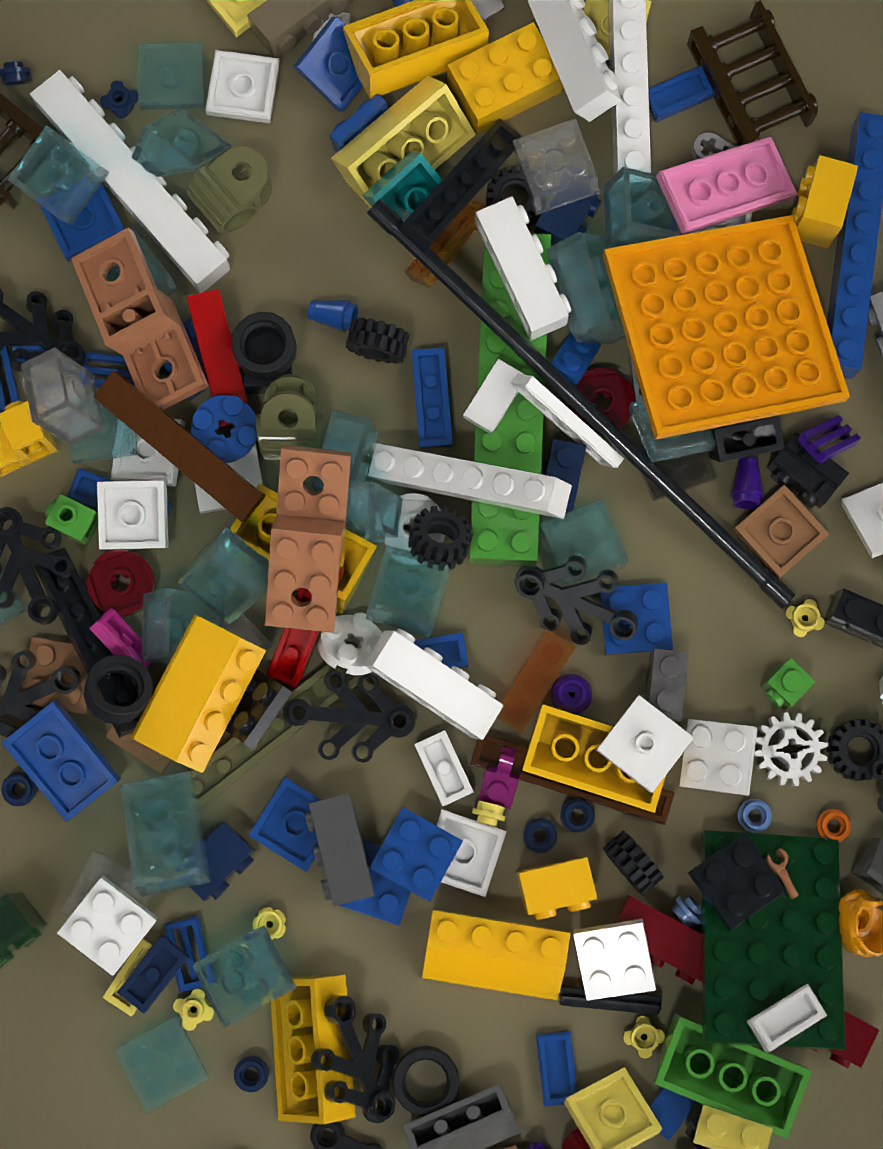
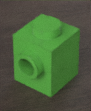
(72, 519)
(787, 684)

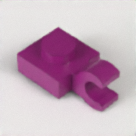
(500, 783)

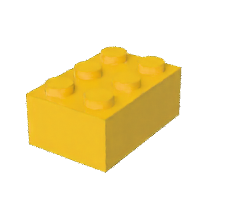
(504, 78)

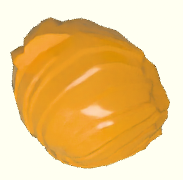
(861, 923)

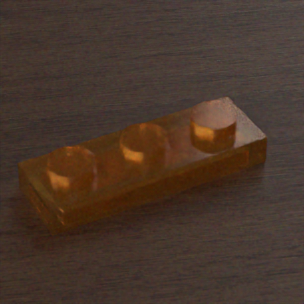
(448, 243)
(535, 681)

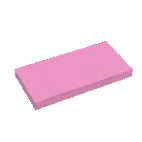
(726, 185)

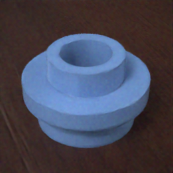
(764, 811)
(688, 911)

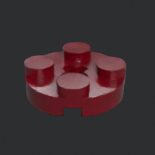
(614, 387)
(104, 575)

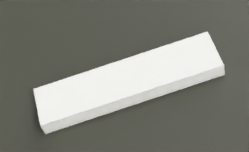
(566, 420)

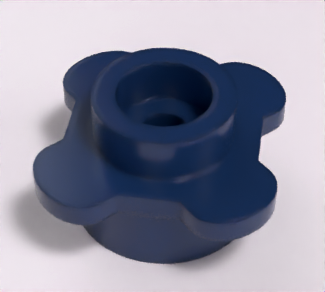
(122, 108)

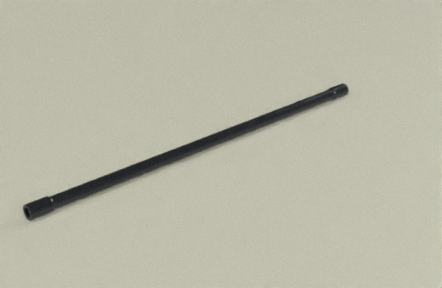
(768, 582)

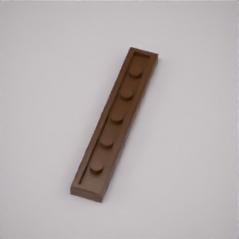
(179, 446)
(489, 751)

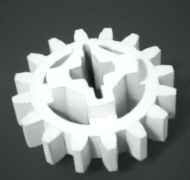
(792, 762)

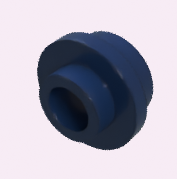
(14, 73)
(9, 785)
(588, 815)
(551, 835)
(245, 1083)

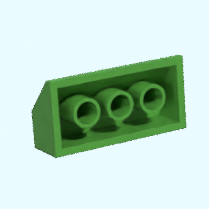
(731, 1077)

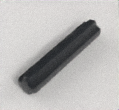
(638, 1002)

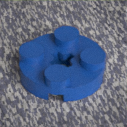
(232, 411)

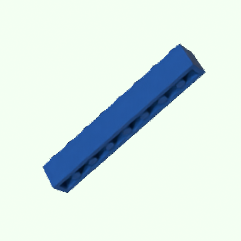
(857, 245)

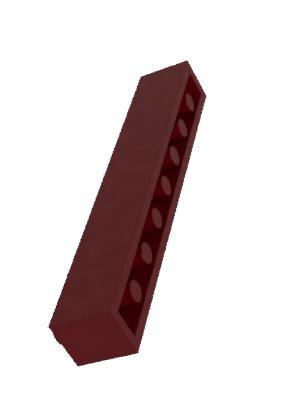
(682, 948)

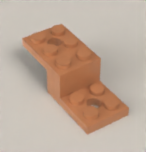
(139, 320)
(308, 538)

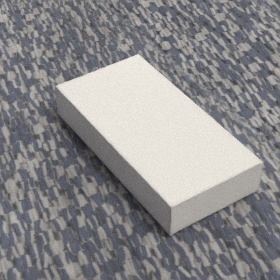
(493, 397)
(786, 1018)

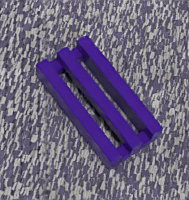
(838, 432)

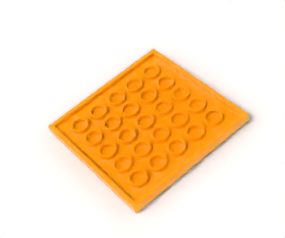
(724, 326)

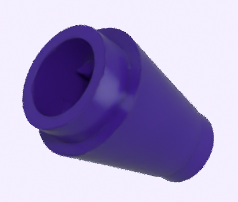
(747, 484)

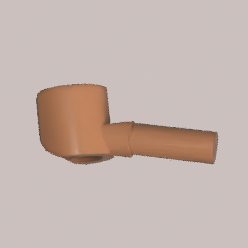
(782, 872)

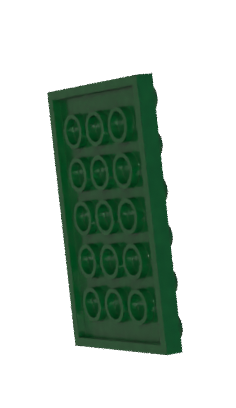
(776, 947)

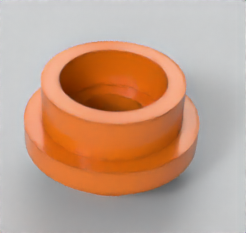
(842, 819)

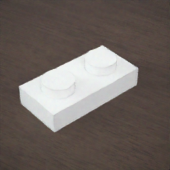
(443, 768)

